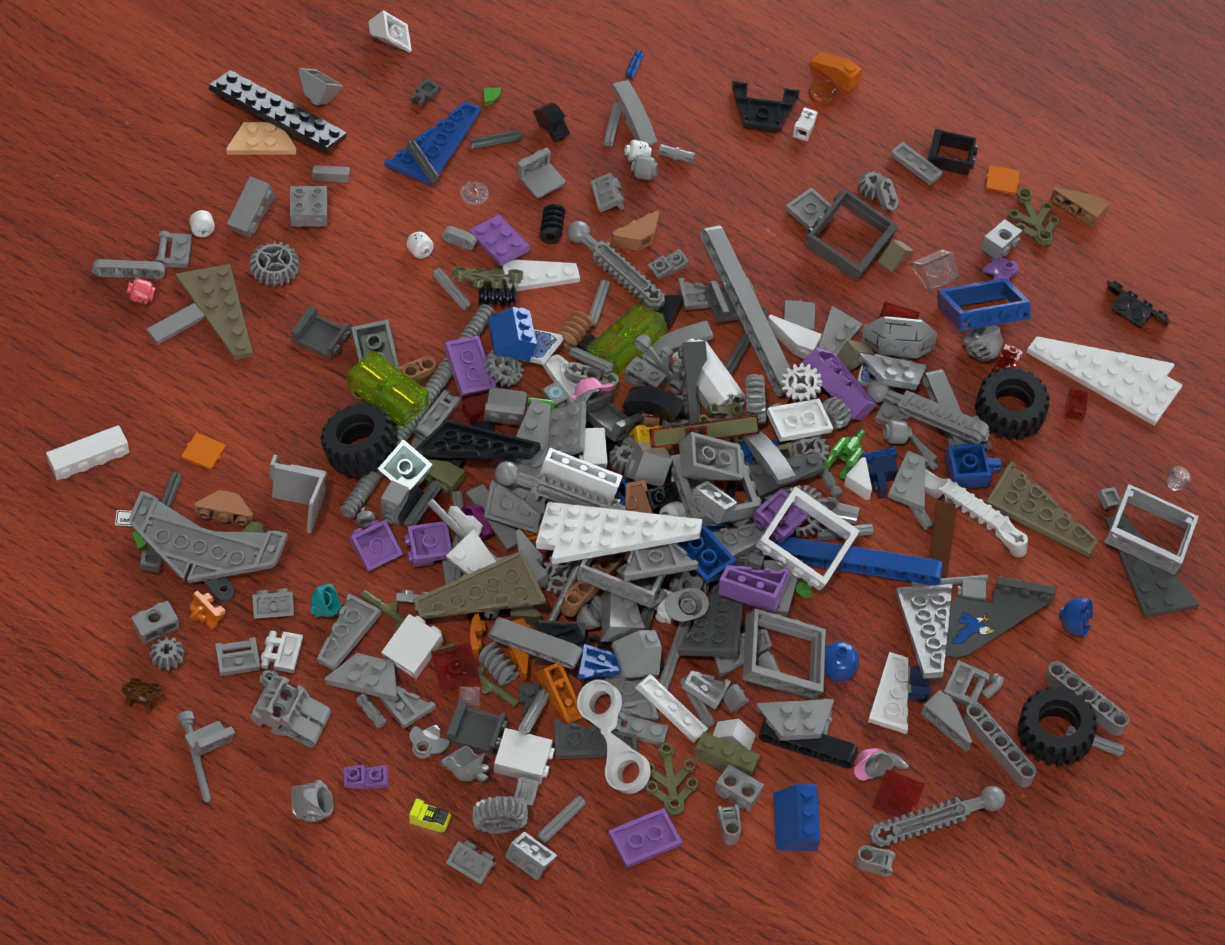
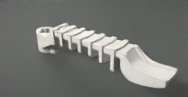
(1012, 538)

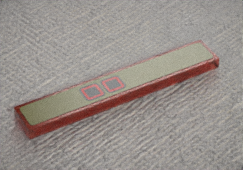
(716, 429)

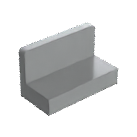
(209, 738)

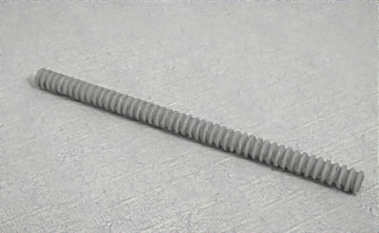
(434, 386)

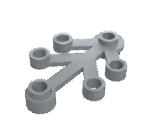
(673, 379)

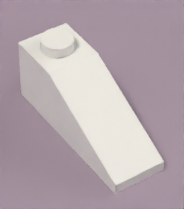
(795, 337)

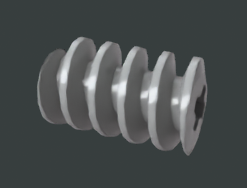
(497, 665)

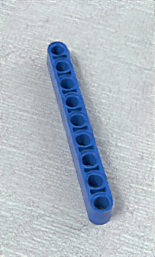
(865, 561)

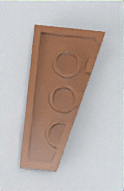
(636, 501)

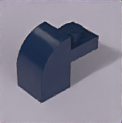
(880, 472)
(917, 686)

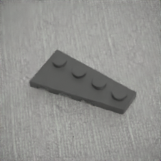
(803, 467)
(584, 742)

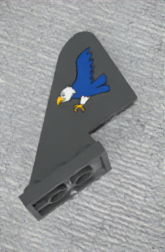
(979, 622)

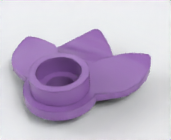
(1001, 268)

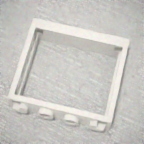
(825, 517)

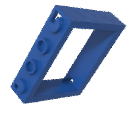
(951, 298)

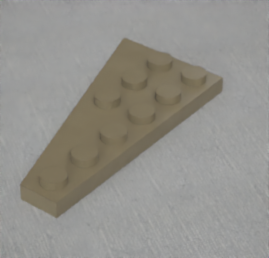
(217, 297)
(1034, 508)
(494, 587)

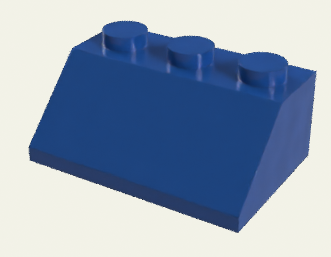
(513, 333)
(709, 554)
(797, 818)

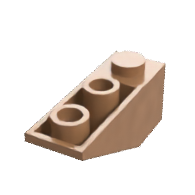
(1082, 205)

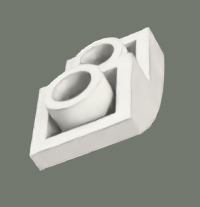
(467, 523)

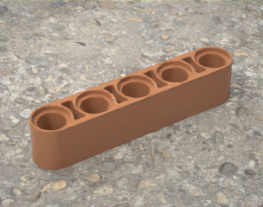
(420, 369)
(582, 592)

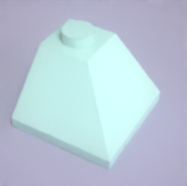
(406, 466)

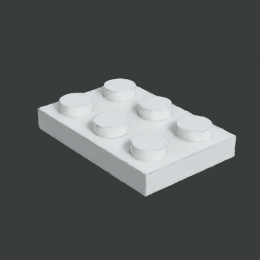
(799, 420)

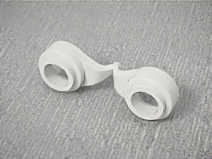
(618, 752)

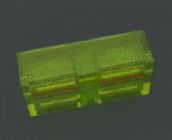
(617, 341)
(388, 388)

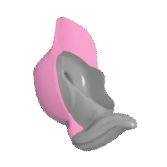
(588, 390)
(874, 762)

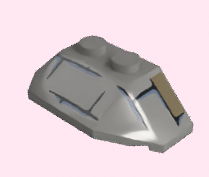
(899, 337)

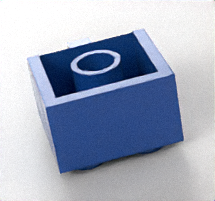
(969, 465)

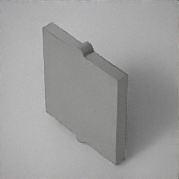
(800, 313)

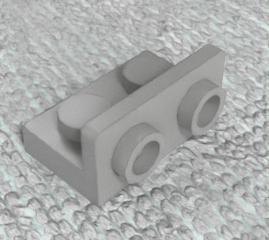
(607, 192)
(712, 501)
(273, 604)
(530, 855)
(470, 861)

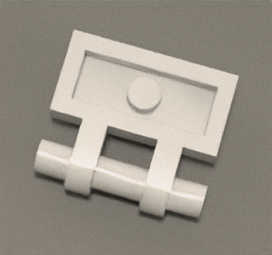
(287, 653)

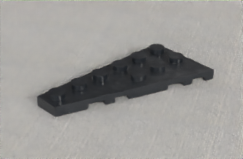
(467, 441)

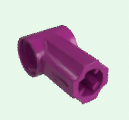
(478, 512)

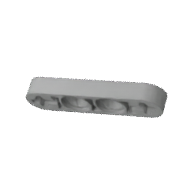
(147, 270)

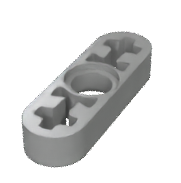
(580, 368)

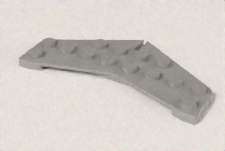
(207, 551)

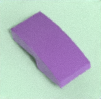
(365, 778)

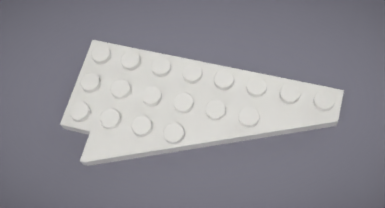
(1125, 379)
(590, 532)

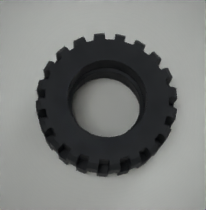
(1018, 385)
(351, 424)
(1065, 705)

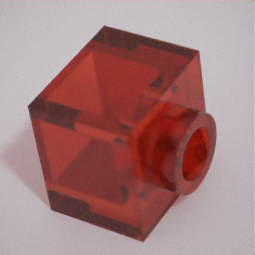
(473, 410)

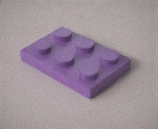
(499, 240)
(467, 365)
(645, 838)

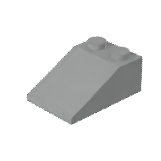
(374, 337)
(709, 458)

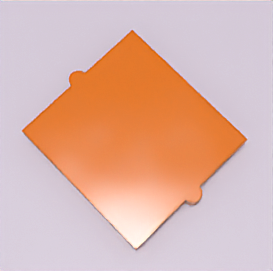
(1002, 179)
(203, 451)

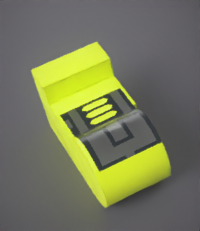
(429, 816)

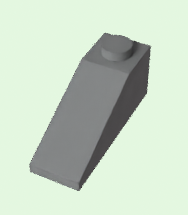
(945, 716)

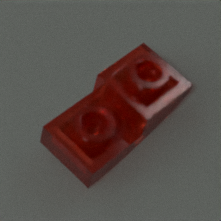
(1008, 358)
(430, 515)

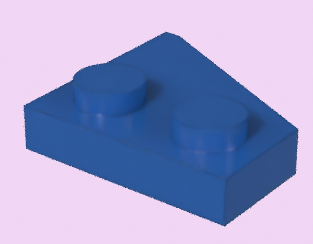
(597, 663)

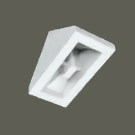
(859, 480)
(735, 732)

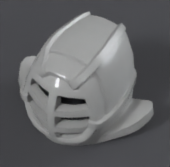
(984, 343)
(312, 801)

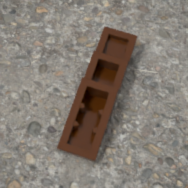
(942, 534)

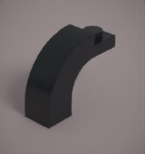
(652, 400)

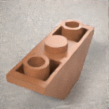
(637, 234)
(224, 507)

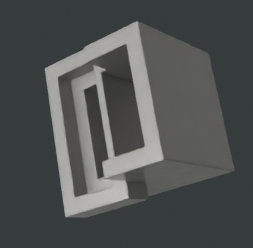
(648, 464)

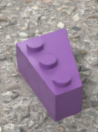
(754, 587)

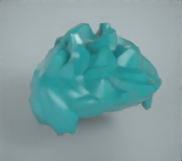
(325, 601)

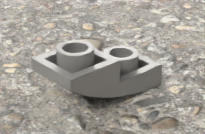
(671, 264)

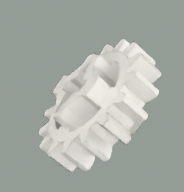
(802, 375)

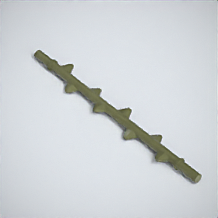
(487, 687)

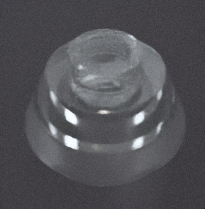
(1178, 478)

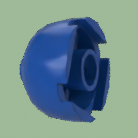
(1076, 616)
(840, 661)

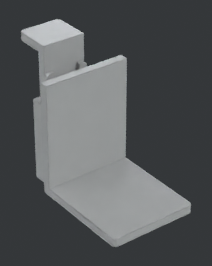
(300, 486)

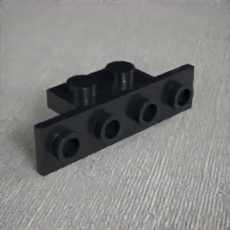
(1132, 308)

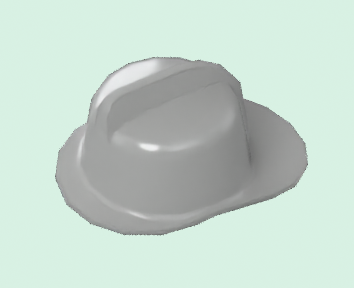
(686, 604)

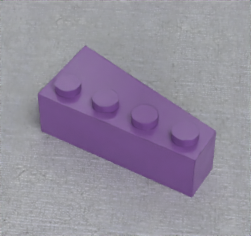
(840, 382)

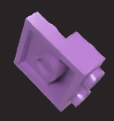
(790, 521)
(427, 543)
(375, 544)

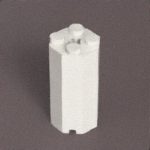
(715, 383)

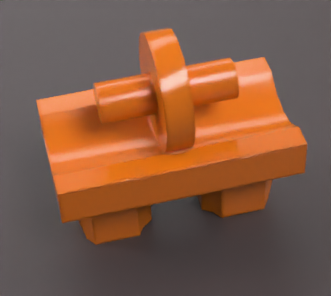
(202, 609)

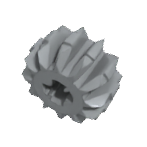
(867, 184)
(837, 412)
(620, 457)
(162, 659)

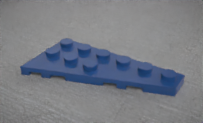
(437, 143)

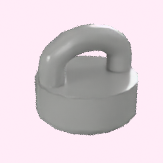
(365, 517)

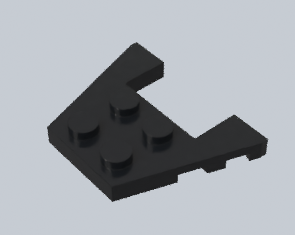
(763, 113)

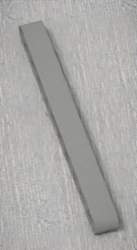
(746, 306)

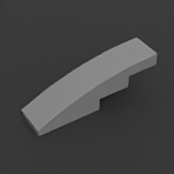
(635, 114)
(676, 338)
(770, 457)

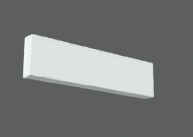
(671, 708)

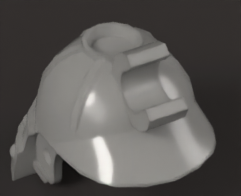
(466, 764)

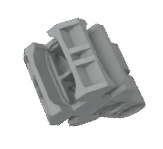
(299, 714)

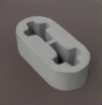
(886, 194)
(459, 238)

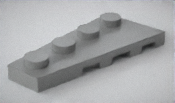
(351, 626)

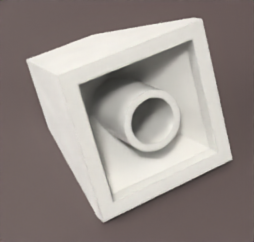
(390, 30)

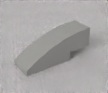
(533, 558)

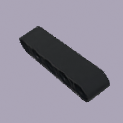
(824, 749)

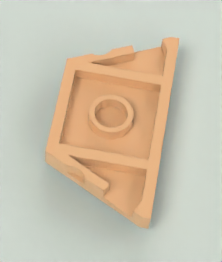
(260, 139)

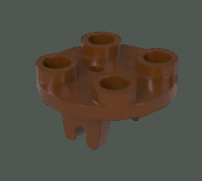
(141, 691)

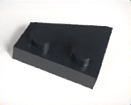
(567, 632)

